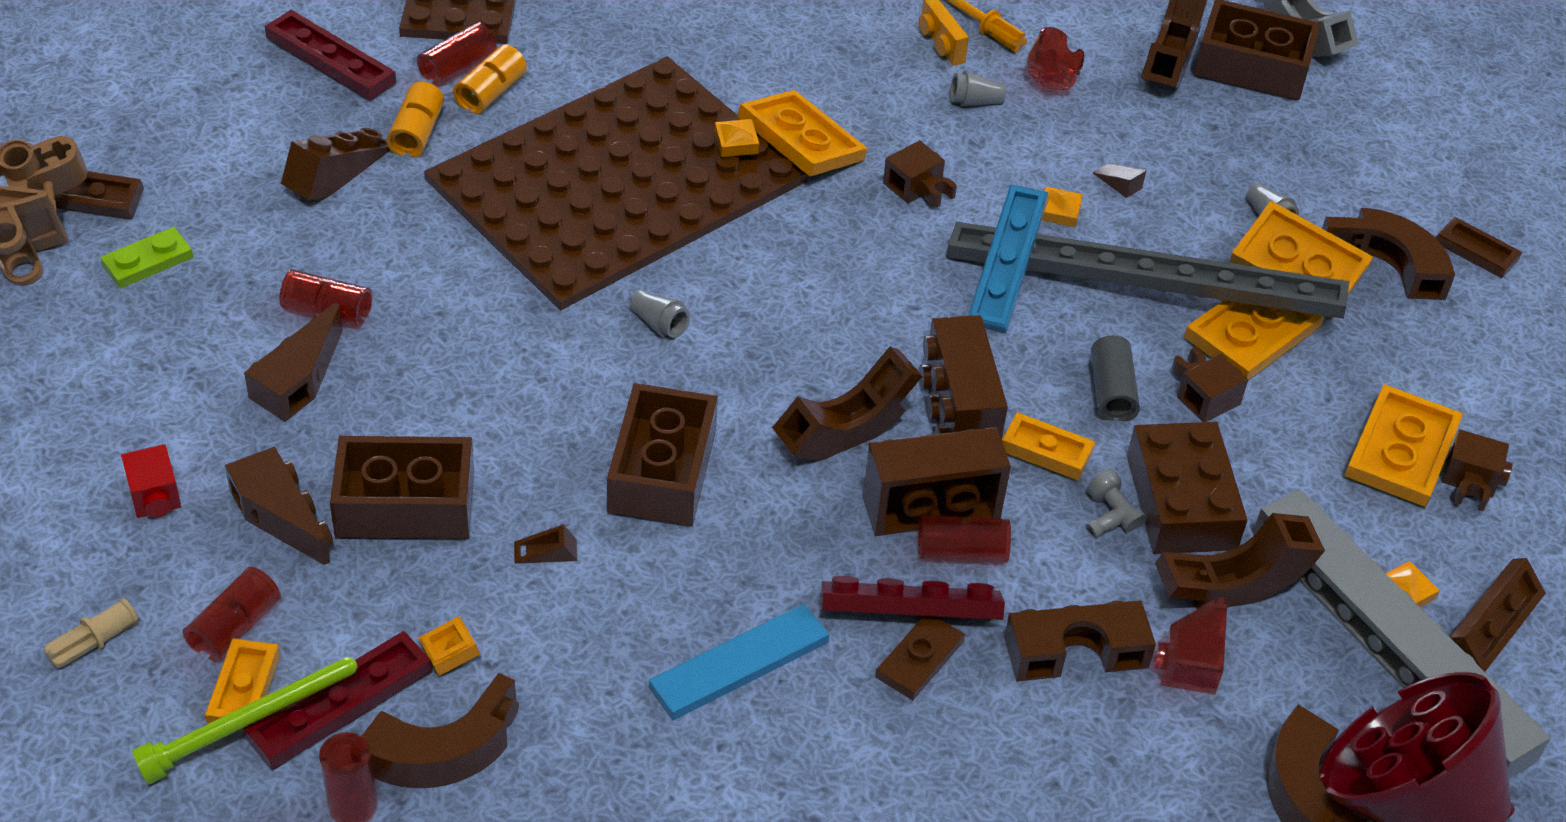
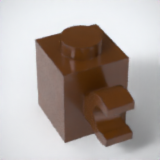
(918, 173)
(1209, 385)
(1477, 467)

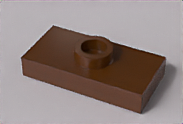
(919, 656)

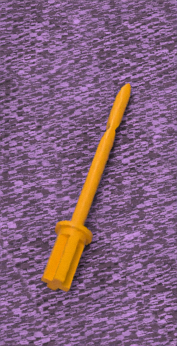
(993, 25)

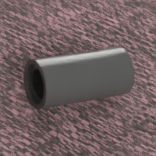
(1115, 378)

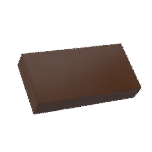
(1478, 247)

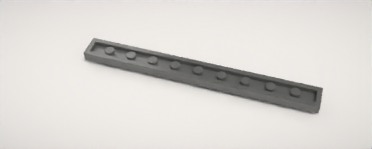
(1165, 272)

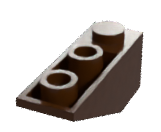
(327, 163)
(295, 369)
(272, 501)

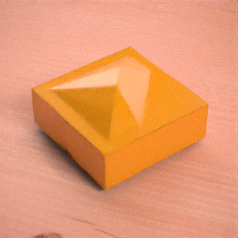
(736, 138)
(1062, 206)
(1415, 583)
(449, 646)

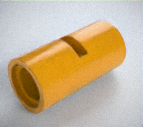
(490, 79)
(415, 119)

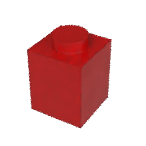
(151, 481)

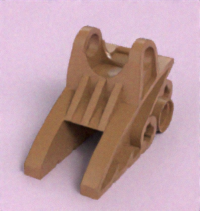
(28, 203)

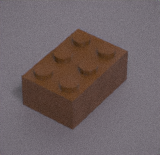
(1257, 49)
(961, 376)
(662, 454)
(935, 476)
(402, 487)
(1186, 487)

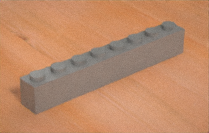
(1393, 625)

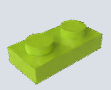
(146, 257)

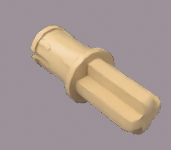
(91, 633)

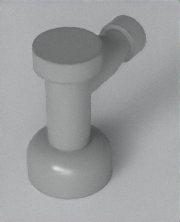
(1107, 488)

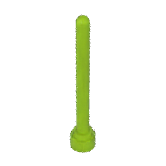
(158, 758)

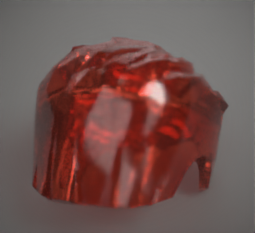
(1052, 61)

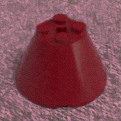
(1425, 756)

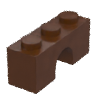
(1113, 630)

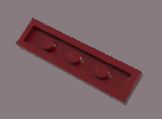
(330, 54)
(930, 599)
(304, 723)

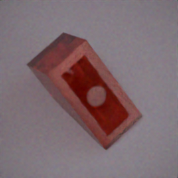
(1195, 649)

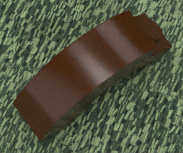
(1175, 42)
(1403, 245)
(863, 413)
(1249, 573)
(446, 753)
(1294, 771)

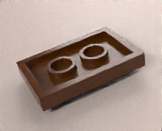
(447, 17)

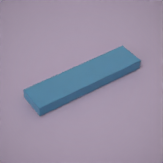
(1009, 256)
(738, 661)

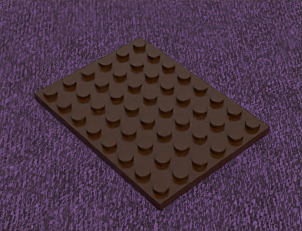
(610, 182)

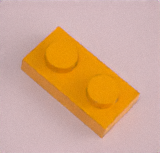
(944, 31)
(1048, 446)
(243, 677)

